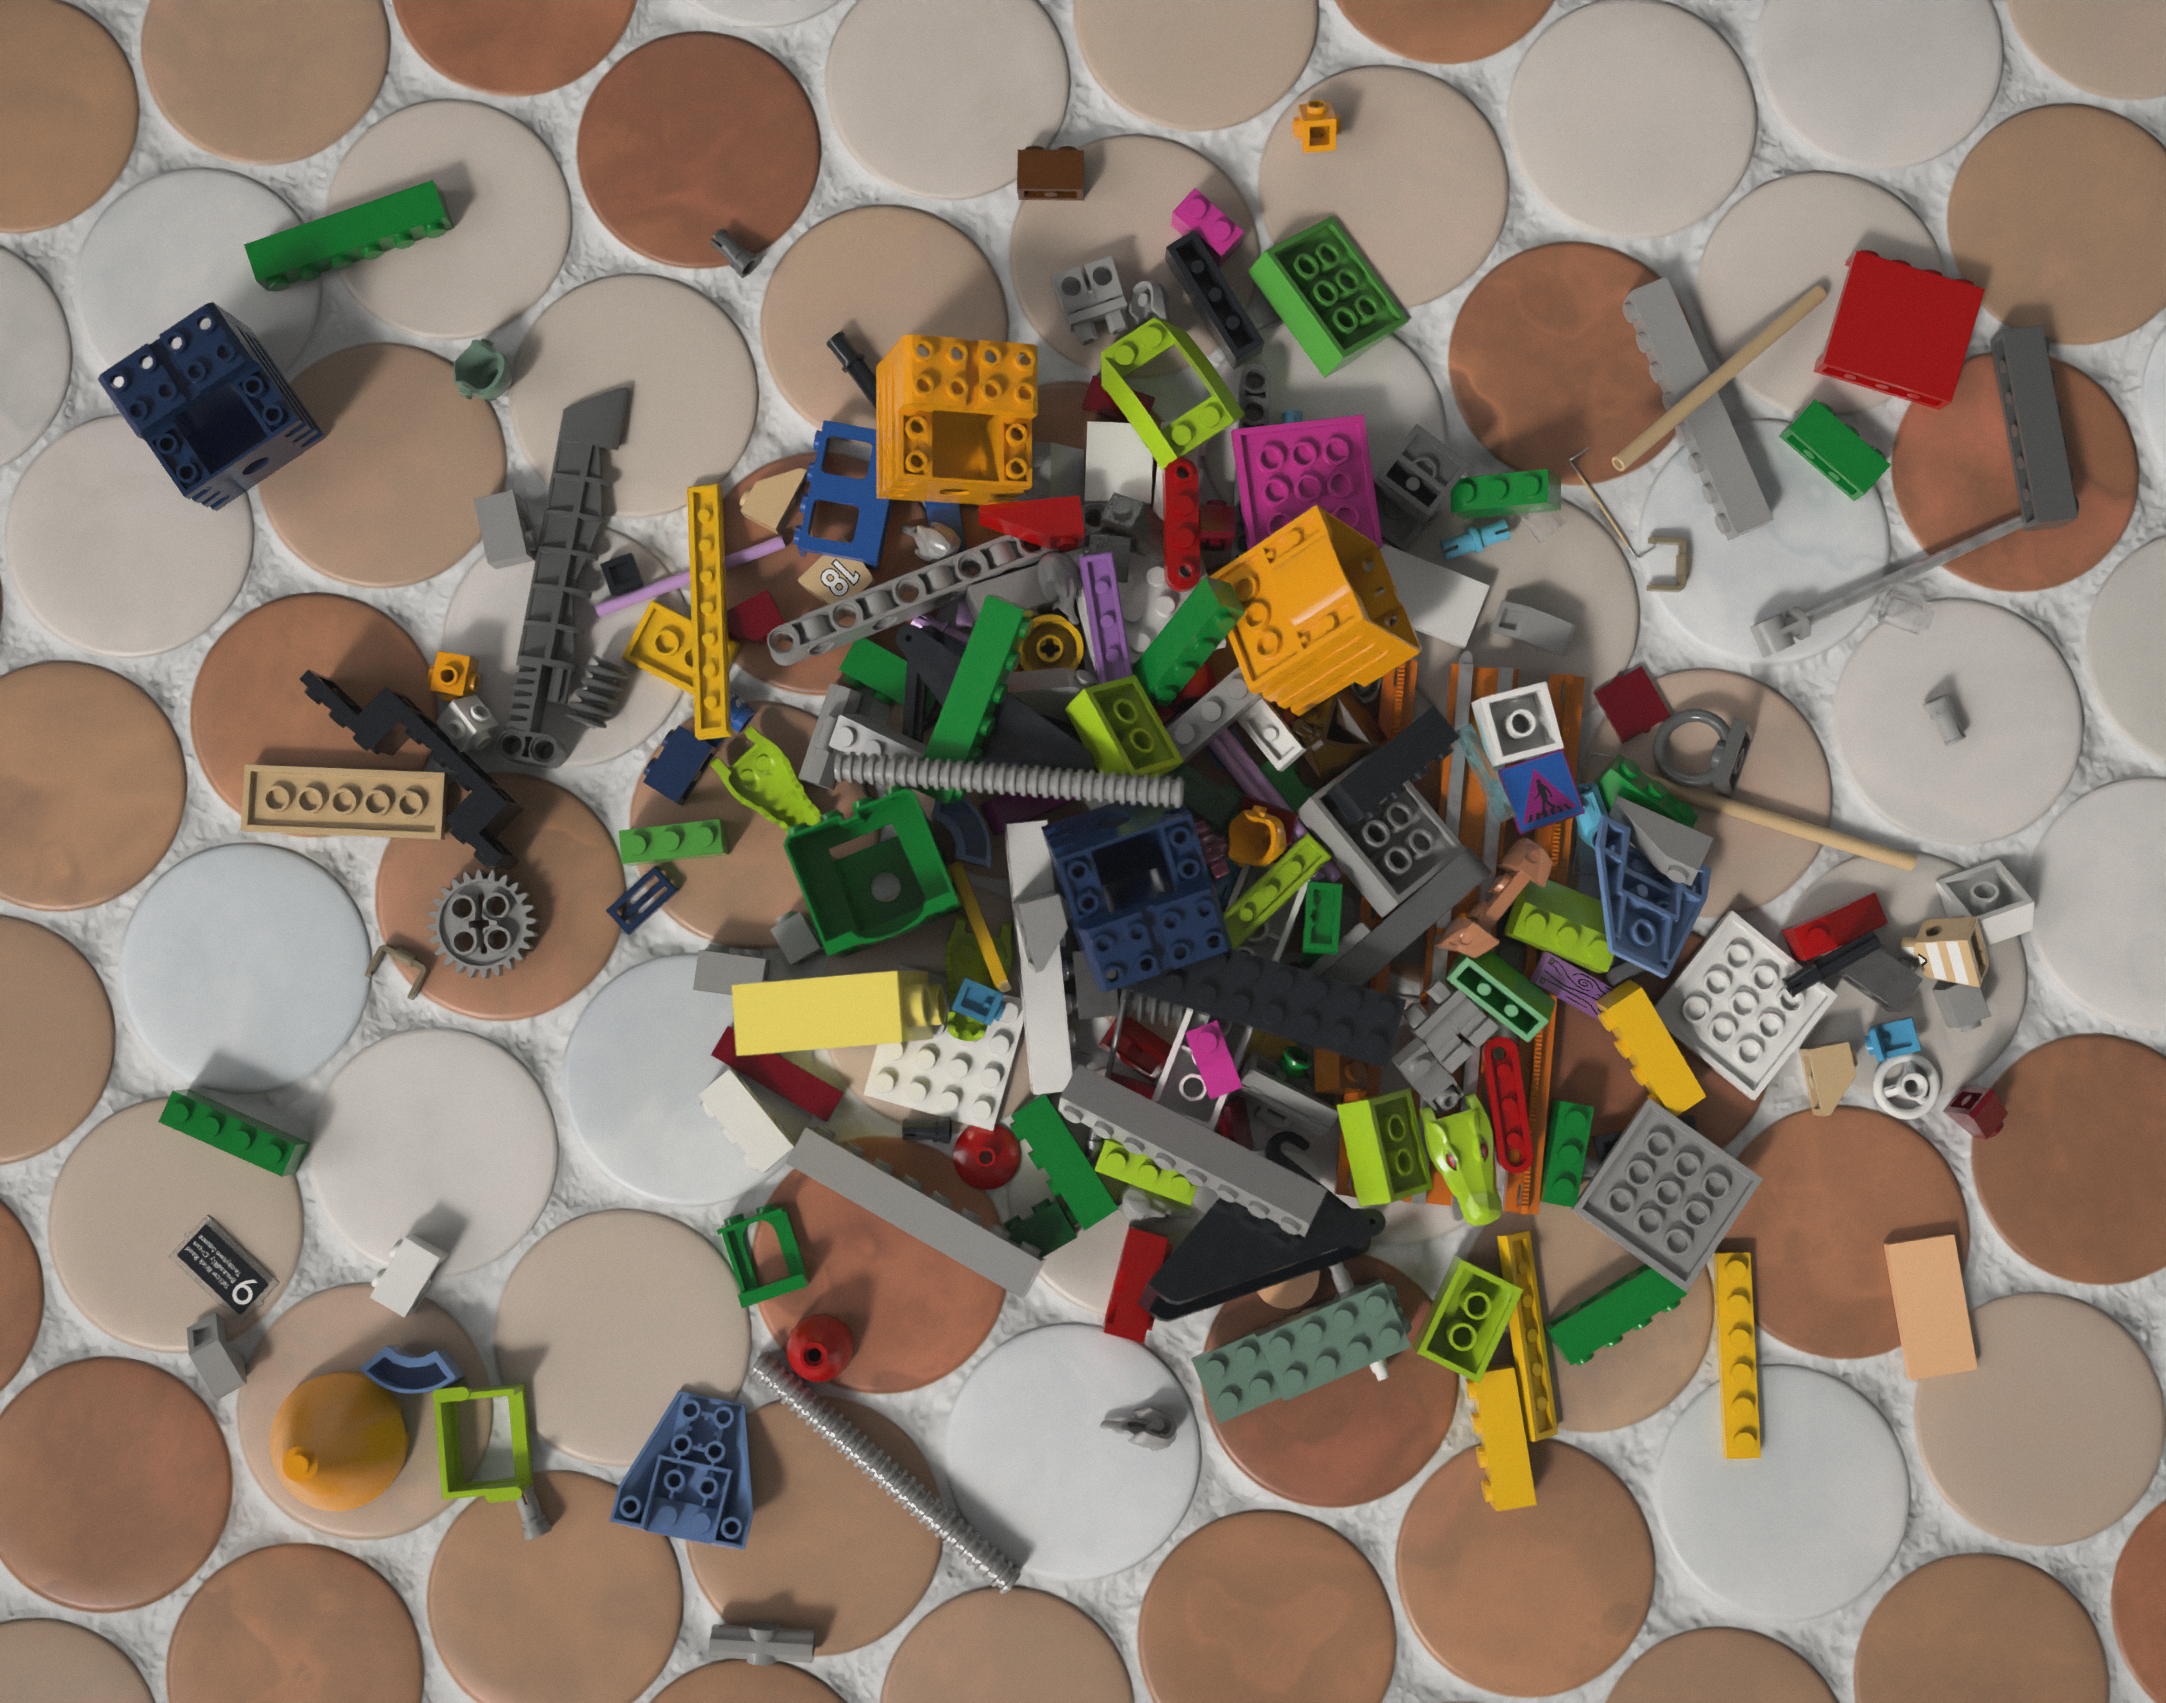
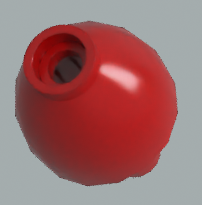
(828, 1336)

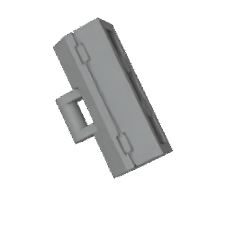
(820, 758)
(1292, 1097)

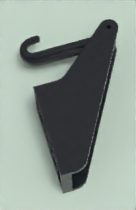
(1019, 731)
(1241, 1254)

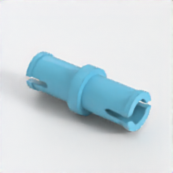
(1475, 539)

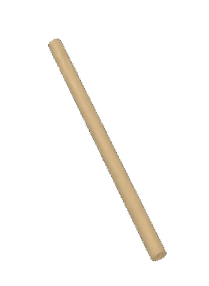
(1718, 378)
(1789, 825)

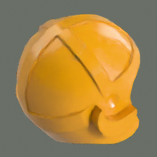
(1256, 838)

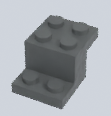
(1414, 485)

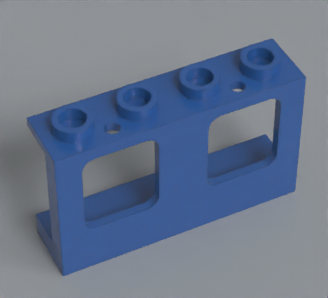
(873, 512)

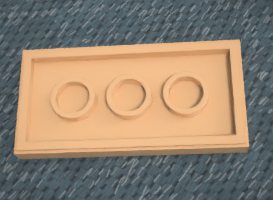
(1930, 1306)

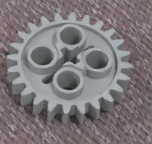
(453, 926)

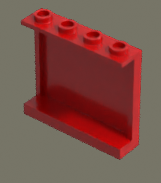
(1900, 330)

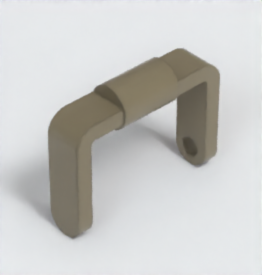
(1682, 564)
(405, 957)

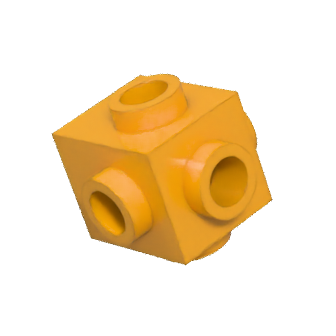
(1316, 126)
(453, 676)

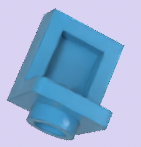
(979, 1002)
(1893, 1039)

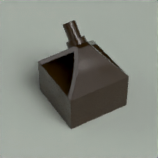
(1337, 733)

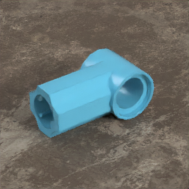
(1593, 808)

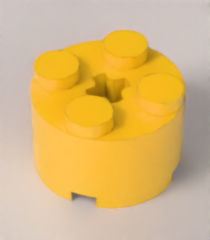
(1055, 631)

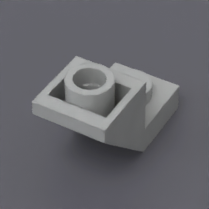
(1533, 627)
(1428, 1077)
(216, 1362)

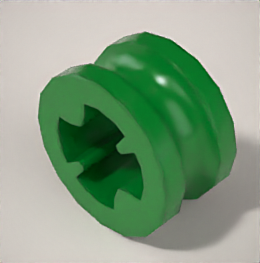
(1294, 1062)

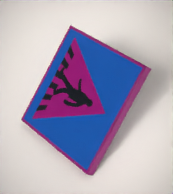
(1541, 791)

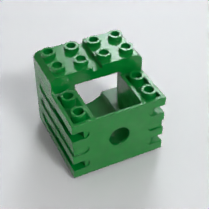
(840, 889)

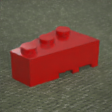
(1140, 1259)

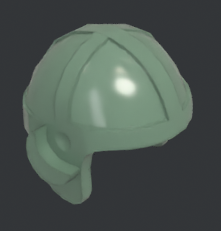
(482, 371)

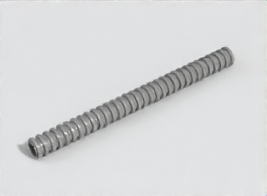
(1008, 779)
(886, 1473)

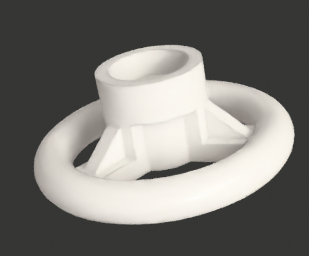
(1918, 1090)

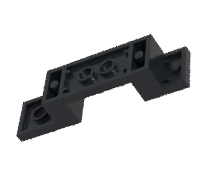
(389, 724)

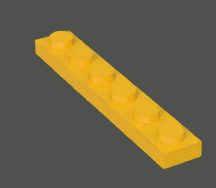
(1528, 1337)
(1736, 1355)

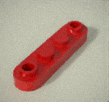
(1181, 525)
(1507, 1104)

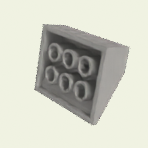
(1389, 852)

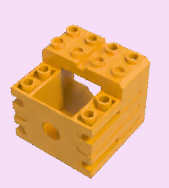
(954, 424)
(1315, 613)

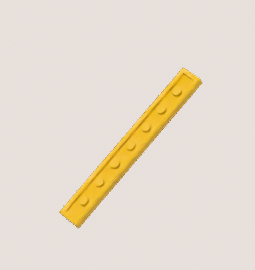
(709, 612)

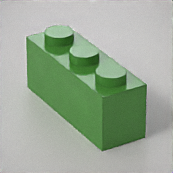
(673, 842)

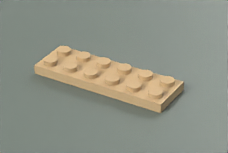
(344, 802)

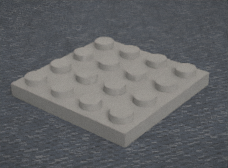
(1666, 1194)

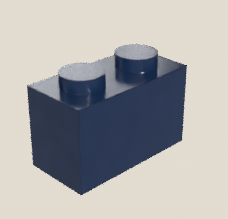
(679, 765)

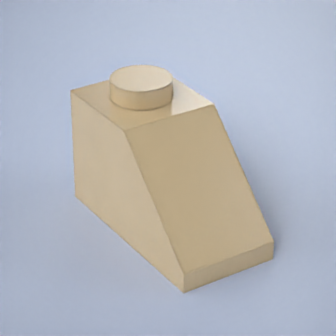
(774, 499)
(1828, 1074)

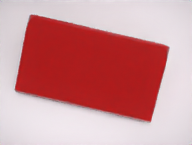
(1138, 1048)

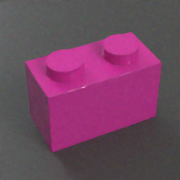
(1213, 227)

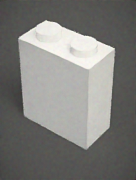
(1116, 463)

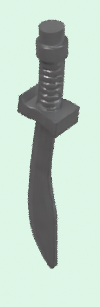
(1094, 1142)

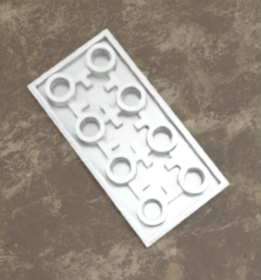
(1434, 597)

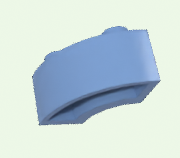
(968, 831)
(412, 1374)

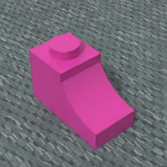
(1213, 1060)

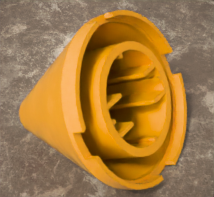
(338, 1441)

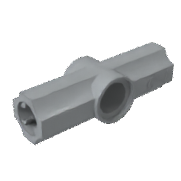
(762, 1643)

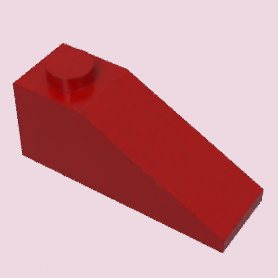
(1044, 522)
(1834, 927)

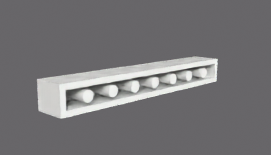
(1042, 993)

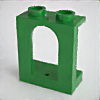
(1321, 921)
(733, 1237)

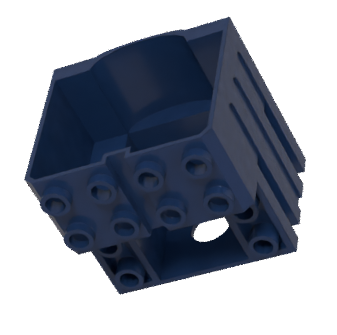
(212, 407)
(1136, 890)

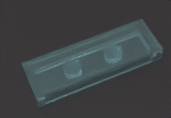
(1485, 774)

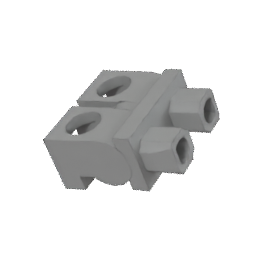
(1091, 304)
(1445, 1021)

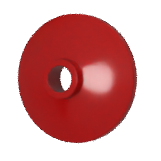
(1004, 1157)

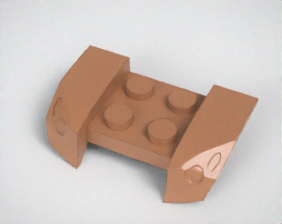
(1520, 864)

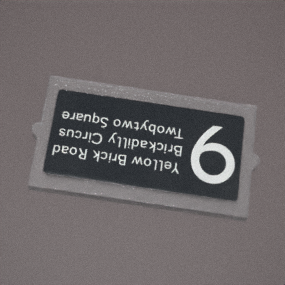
(224, 1269)

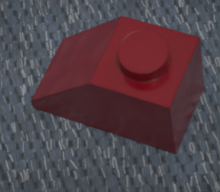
(1216, 526)
(754, 618)
(1977, 1111)

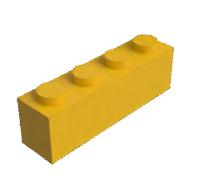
(1649, 1047)
(1501, 1438)

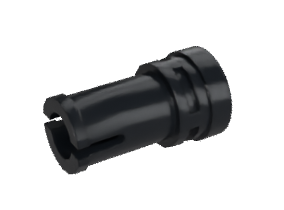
(934, 1129)

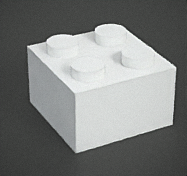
(1517, 724)

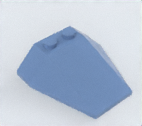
(1643, 909)

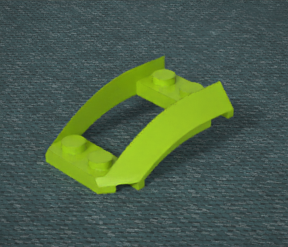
(1191, 428)

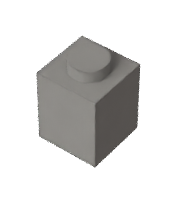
(1961, 1005)

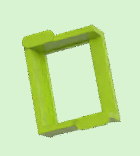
(450, 1444)

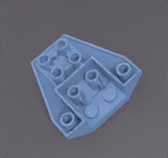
(692, 1475)

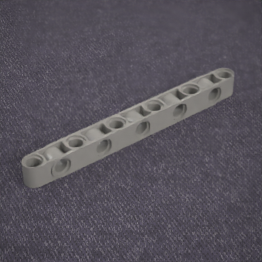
(934, 584)

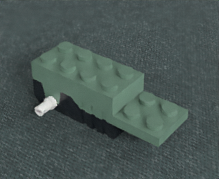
(1306, 1347)

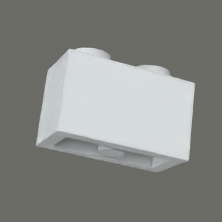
(408, 1275)

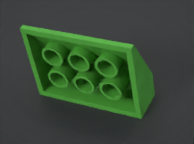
(1327, 295)

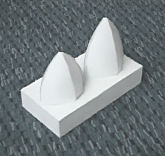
(1272, 734)

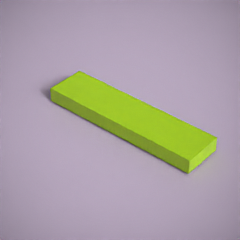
(1274, 889)

